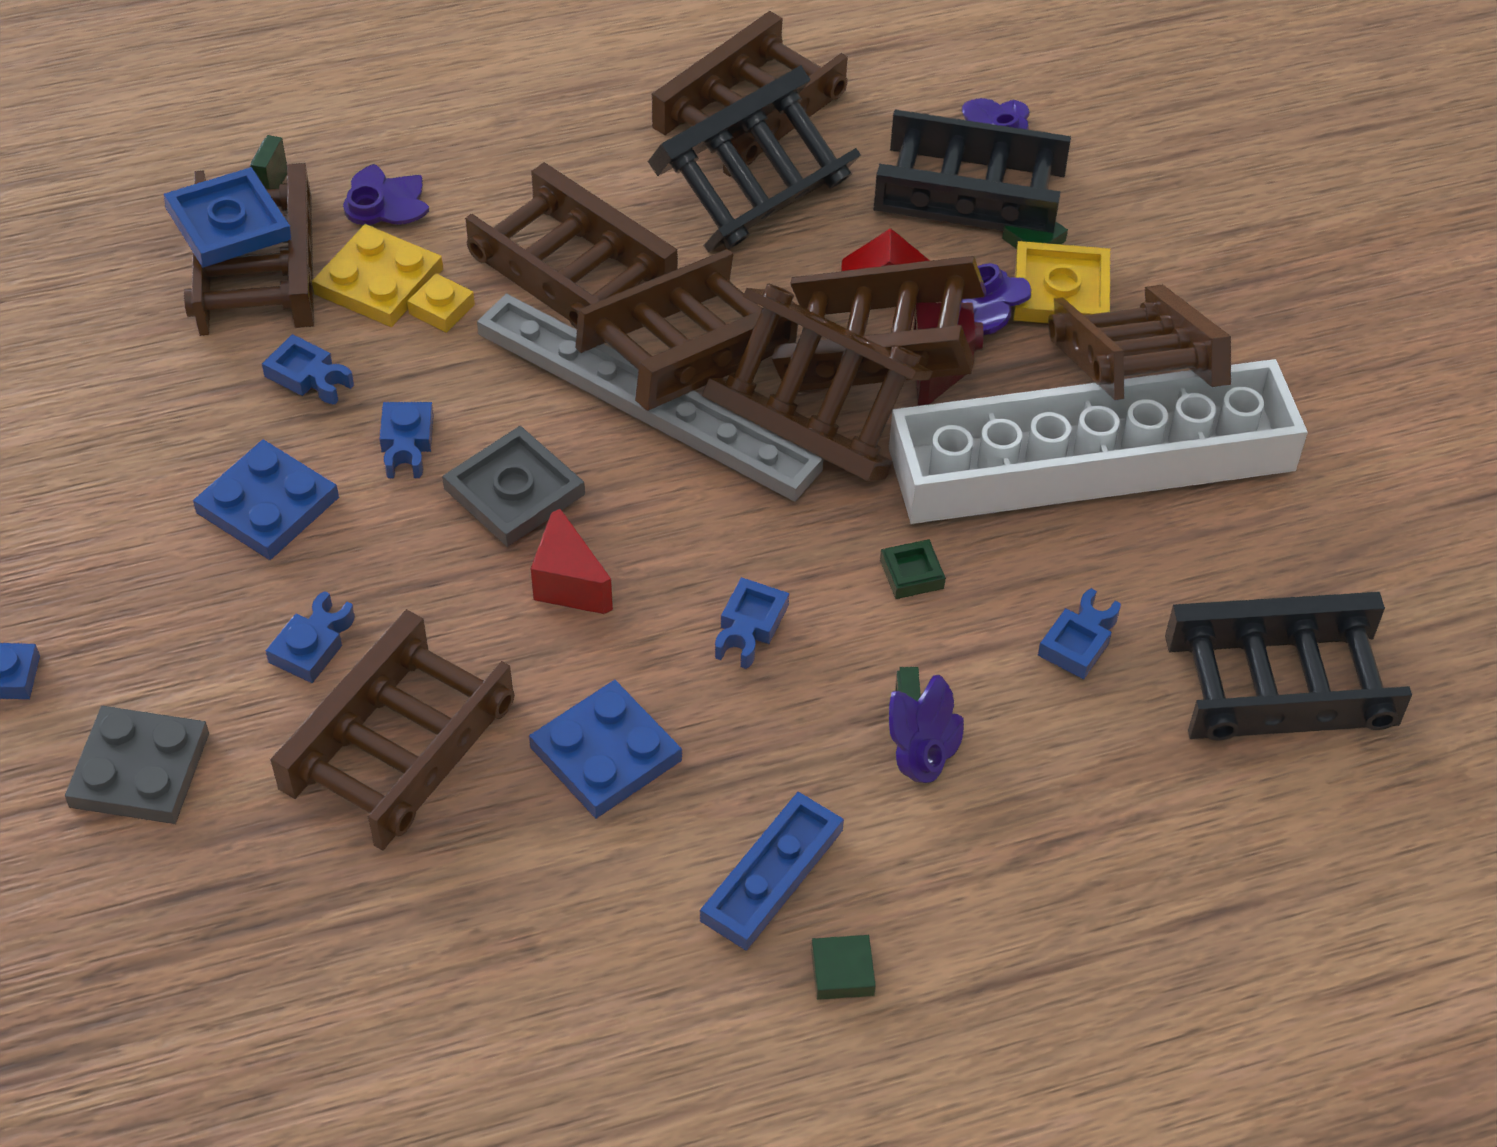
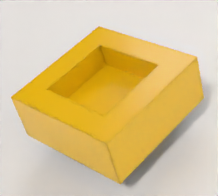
(441, 302)

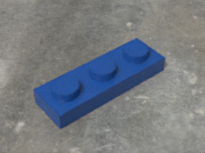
(771, 870)

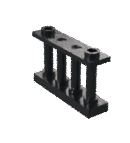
(751, 116)
(967, 199)
(1279, 622)

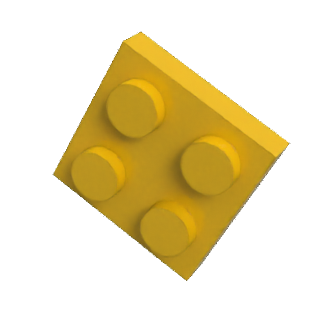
(1063, 271)
(376, 275)

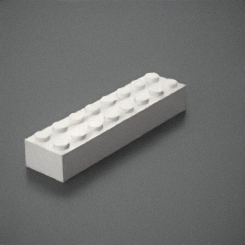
(1088, 446)

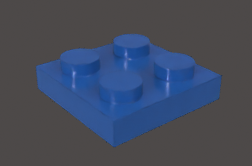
(227, 217)
(266, 499)
(605, 748)

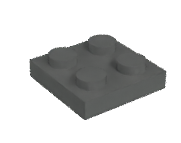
(513, 485)
(137, 764)

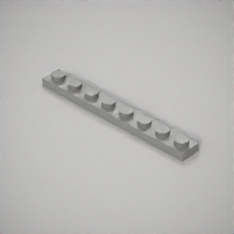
(688, 418)

